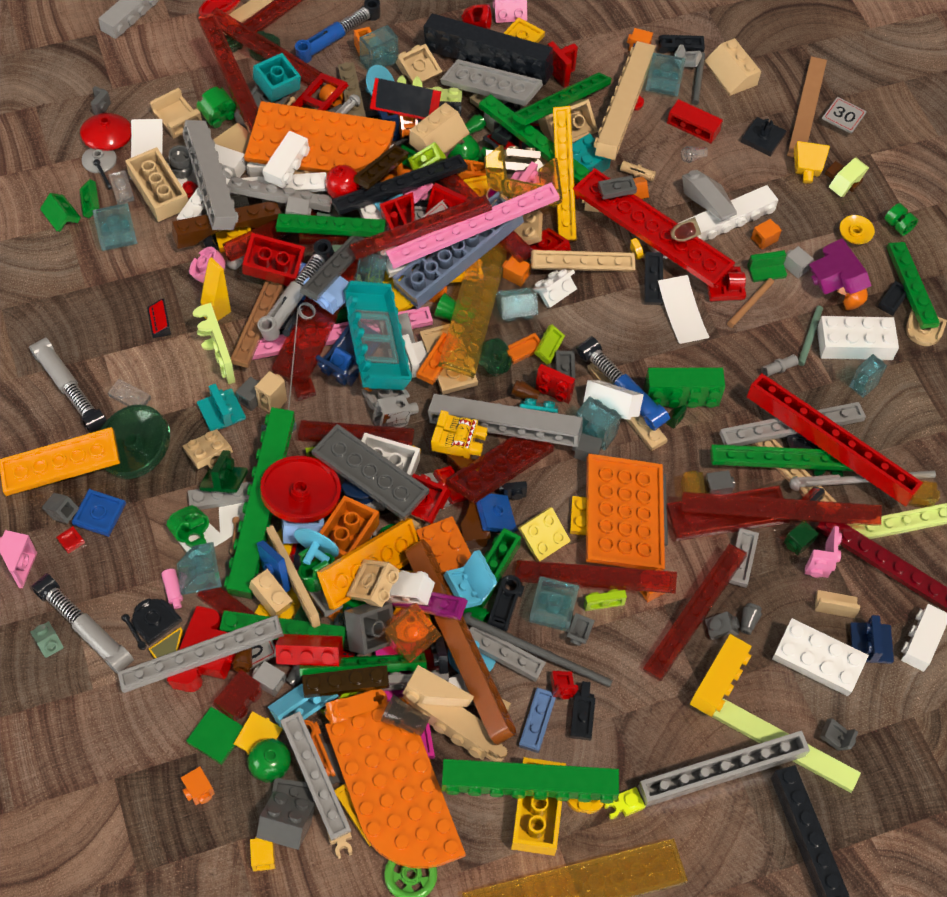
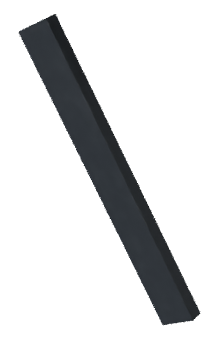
(399, 184)

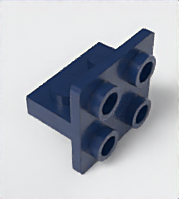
(873, 640)

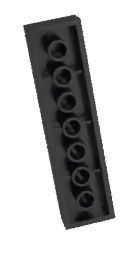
(488, 48)

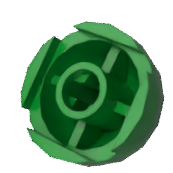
(468, 150)
(269, 760)

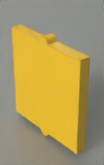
(255, 730)

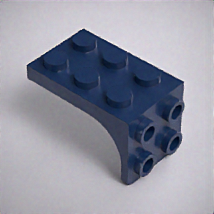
(342, 377)

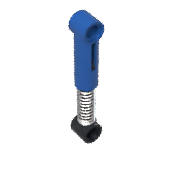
(307, 48)
(653, 414)

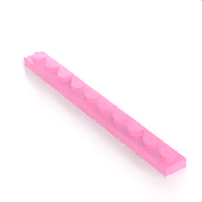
(462, 230)
(418, 318)

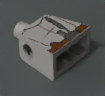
(393, 411)

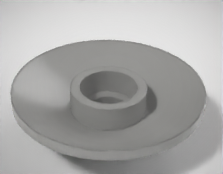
(107, 160)

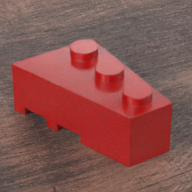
(398, 211)

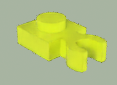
(628, 802)

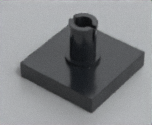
(763, 136)

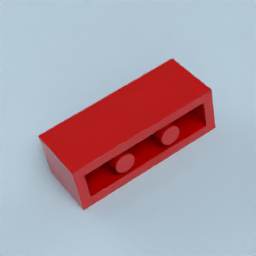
(694, 121)
(309, 650)

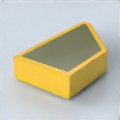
(167, 645)

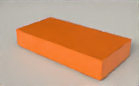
(523, 348)

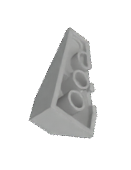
(708, 194)

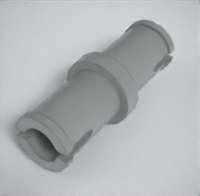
(780, 365)

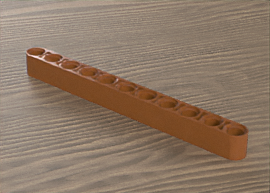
(465, 652)

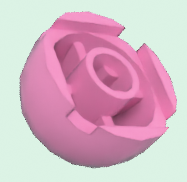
(199, 265)

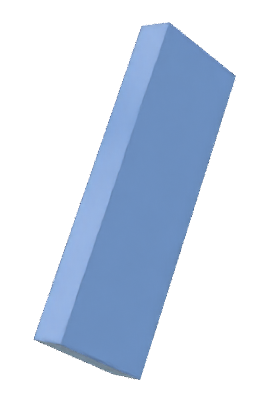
(537, 720)

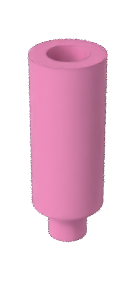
(172, 587)

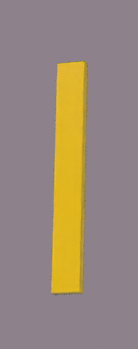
(564, 154)

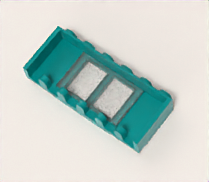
(377, 335)

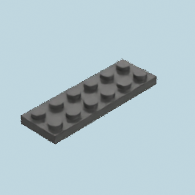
(370, 472)

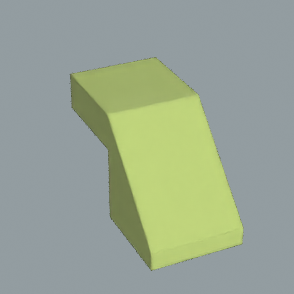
(847, 176)

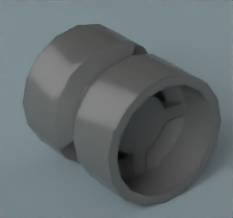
(180, 161)

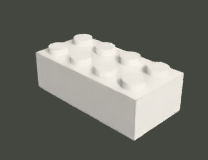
(857, 337)
(820, 657)

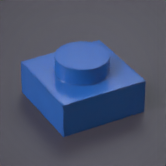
(341, 358)

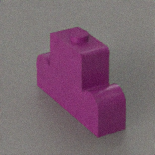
(839, 270)

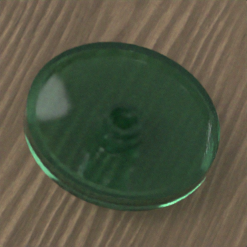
(140, 438)

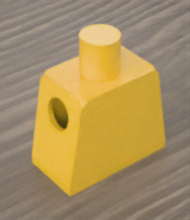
(809, 160)

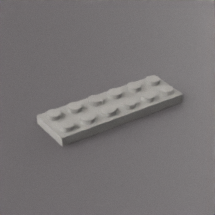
(492, 81)

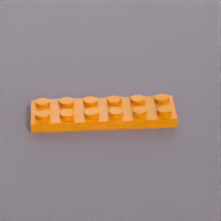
(59, 461)
(385, 547)

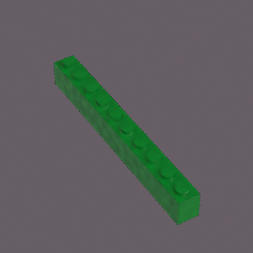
(257, 517)

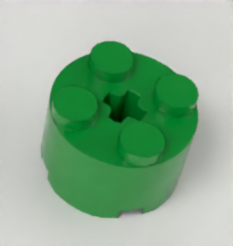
(216, 106)

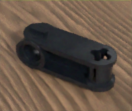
(505, 602)

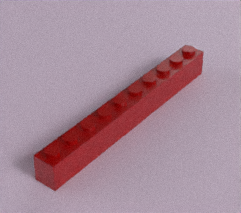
(834, 439)

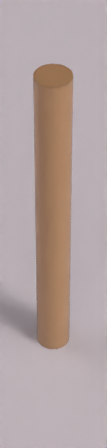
(756, 296)

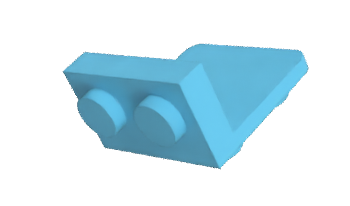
(472, 581)

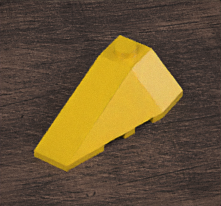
(215, 290)

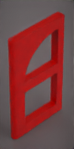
(306, 97)

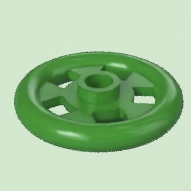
(392, 877)

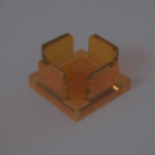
(410, 632)

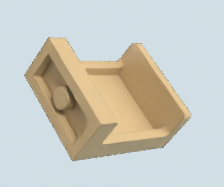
(173, 111)

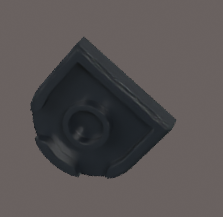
(154, 619)

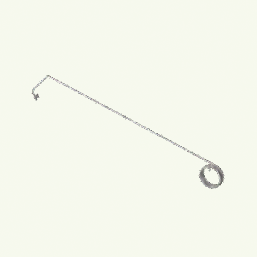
(304, 317)

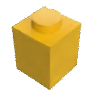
(262, 854)

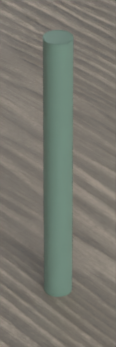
(810, 335)

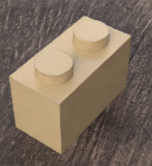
(271, 392)
(270, 593)

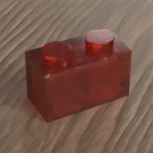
(238, 696)

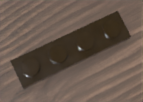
(381, 166)
(345, 681)

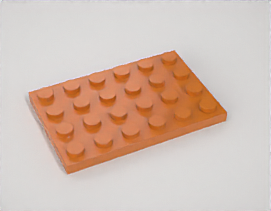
(624, 513)

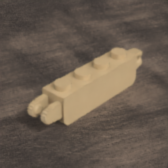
(463, 729)

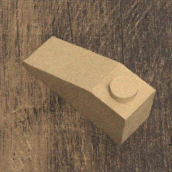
(433, 690)

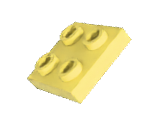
(544, 534)

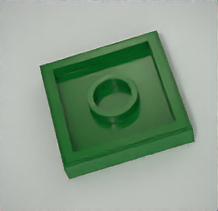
(215, 735)

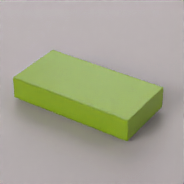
(549, 344)

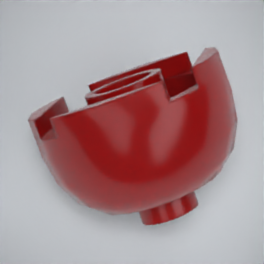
(340, 181)

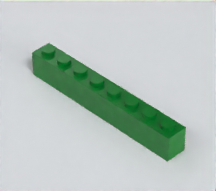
(530, 780)

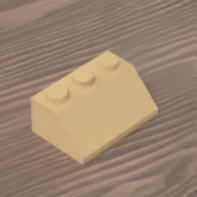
(733, 67)
(581, 119)
(442, 127)

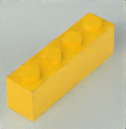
(720, 676)

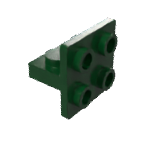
(224, 475)

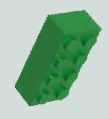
(685, 386)

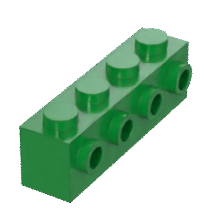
(501, 555)

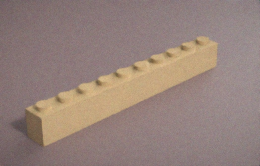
(624, 101)

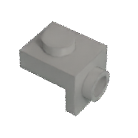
(692, 57)

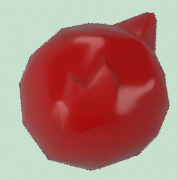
(478, 15)

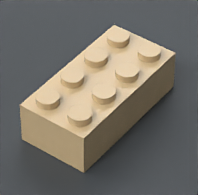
(157, 184)

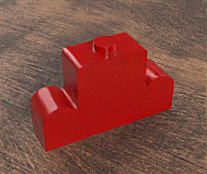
(203, 626)

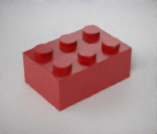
(273, 259)

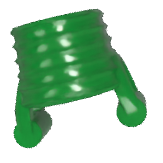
(188, 522)
(308, 573)

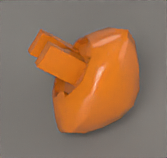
(853, 300)

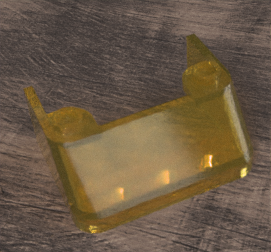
(511, 188)

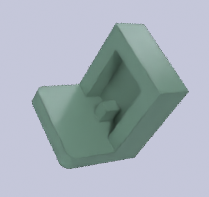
(47, 639)

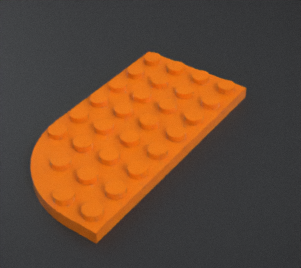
(331, 136)
(394, 791)

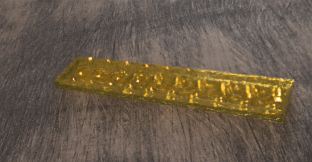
(473, 313)
(615, 875)

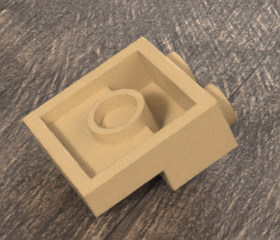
(418, 63)
(373, 582)

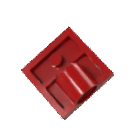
(730, 287)
(555, 384)

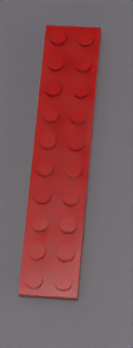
(655, 229)

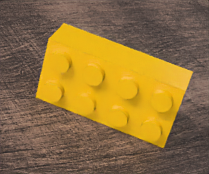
(537, 821)

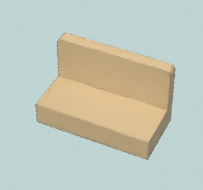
(836, 604)

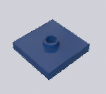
(98, 512)
(496, 513)
(274, 563)

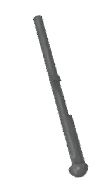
(536, 650)

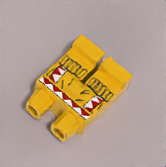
(458, 436)

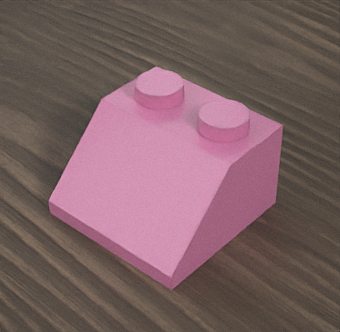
(18, 555)

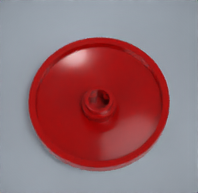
(300, 489)

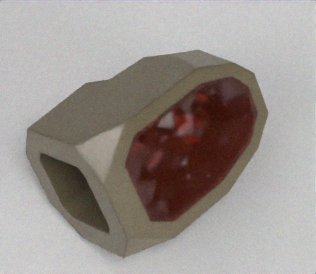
(685, 230)

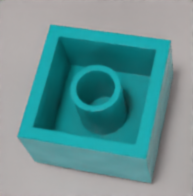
(276, 77)
(585, 152)

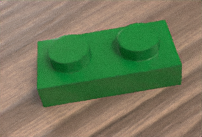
(89, 198)

